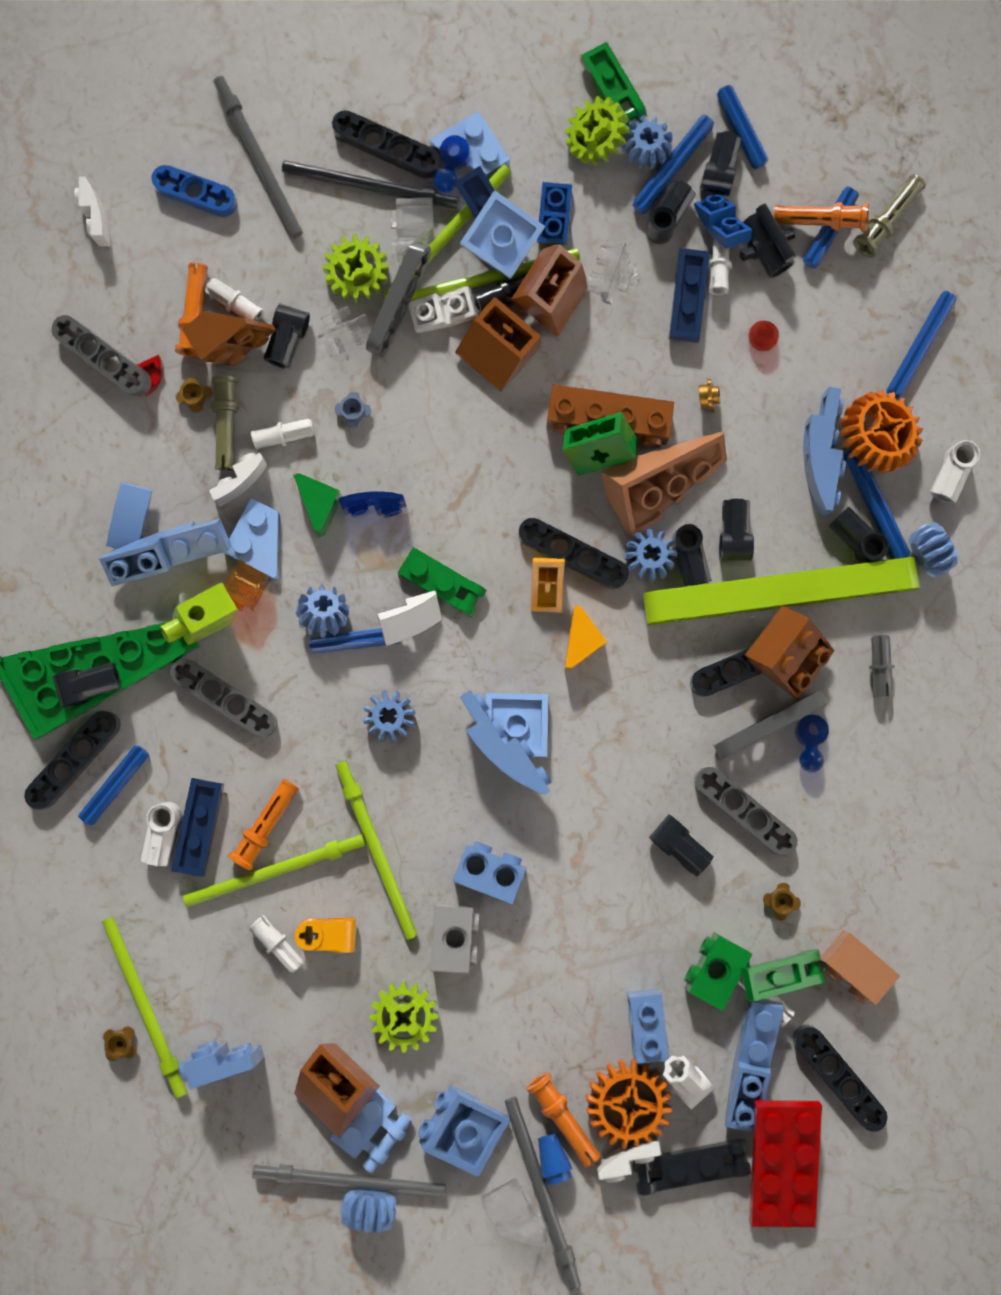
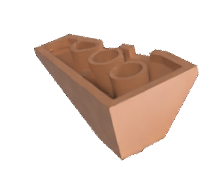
(657, 479)

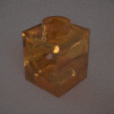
(246, 585)

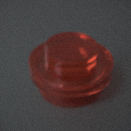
(763, 335)

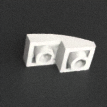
(91, 206)
(443, 311)
(247, 471)
(407, 621)
(617, 1164)

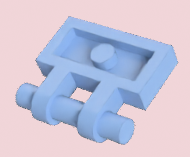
(366, 1124)

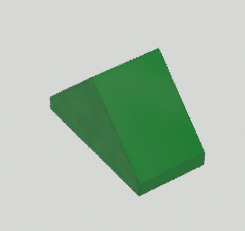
(319, 501)

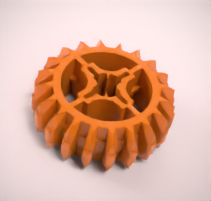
(884, 421)
(643, 1106)

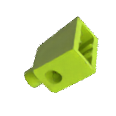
(210, 609)

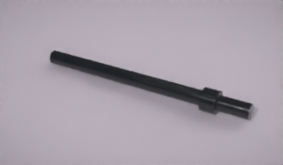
(369, 184)

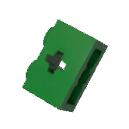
(599, 444)

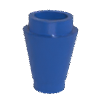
(553, 1160)

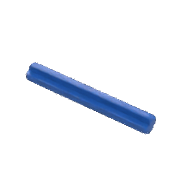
(673, 164)
(922, 344)
(878, 508)

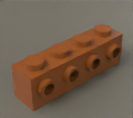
(574, 406)

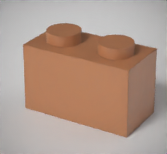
(858, 967)

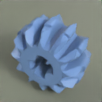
(647, 142)
(651, 544)
(933, 549)
(311, 607)
(387, 727)
(368, 1211)

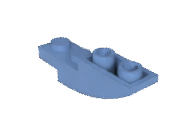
(821, 463)
(165, 549)
(511, 757)
(752, 1062)

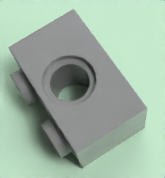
(448, 957)

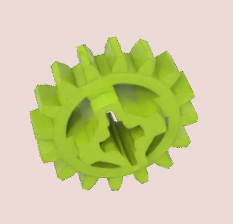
(597, 130)
(349, 257)
(414, 1027)

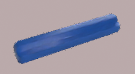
(742, 126)
(827, 234)
(347, 641)
(113, 785)

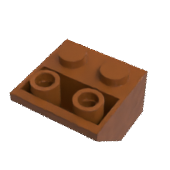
(552, 288)
(225, 337)
(498, 344)
(790, 651)
(334, 1087)

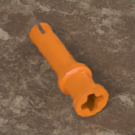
(836, 216)
(193, 305)
(256, 836)
(555, 1107)

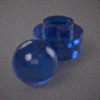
(446, 176)
(811, 758)

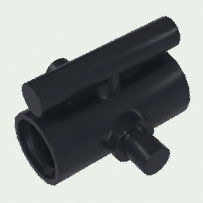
(769, 243)

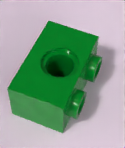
(717, 989)

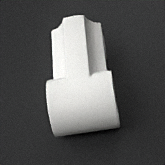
(953, 472)
(160, 837)
(687, 1080)

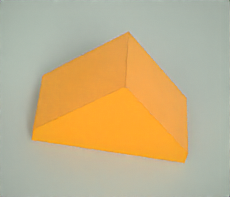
(547, 585)
(583, 638)

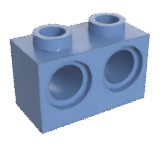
(486, 880)
(647, 1026)

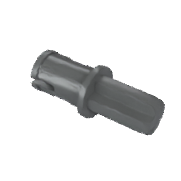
(881, 666)

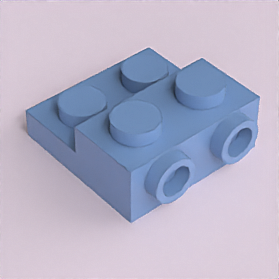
(216, 1062)
(462, 1130)

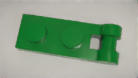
(612, 80)
(437, 577)
(782, 975)

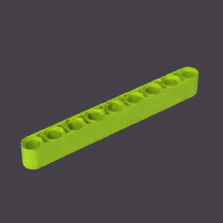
(781, 589)

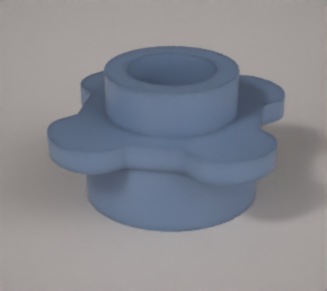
(352, 401)

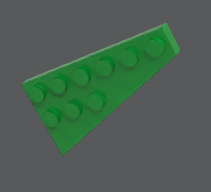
(31, 673)

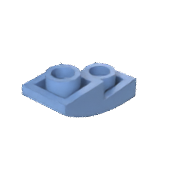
(129, 515)

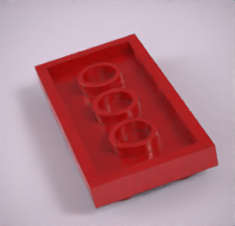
(785, 1163)

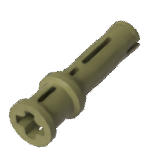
(882, 225)
(225, 407)

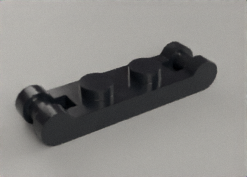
(692, 1166)

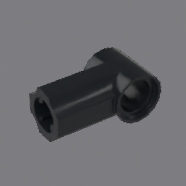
(720, 170)
(669, 211)
(290, 327)
(857, 533)
(736, 540)
(691, 559)
(77, 686)
(675, 841)

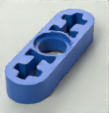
(187, 179)

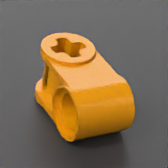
(333, 935)

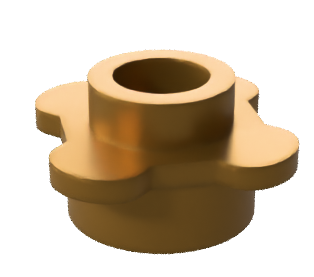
(187, 388)
(709, 396)
(791, 902)
(115, 1052)

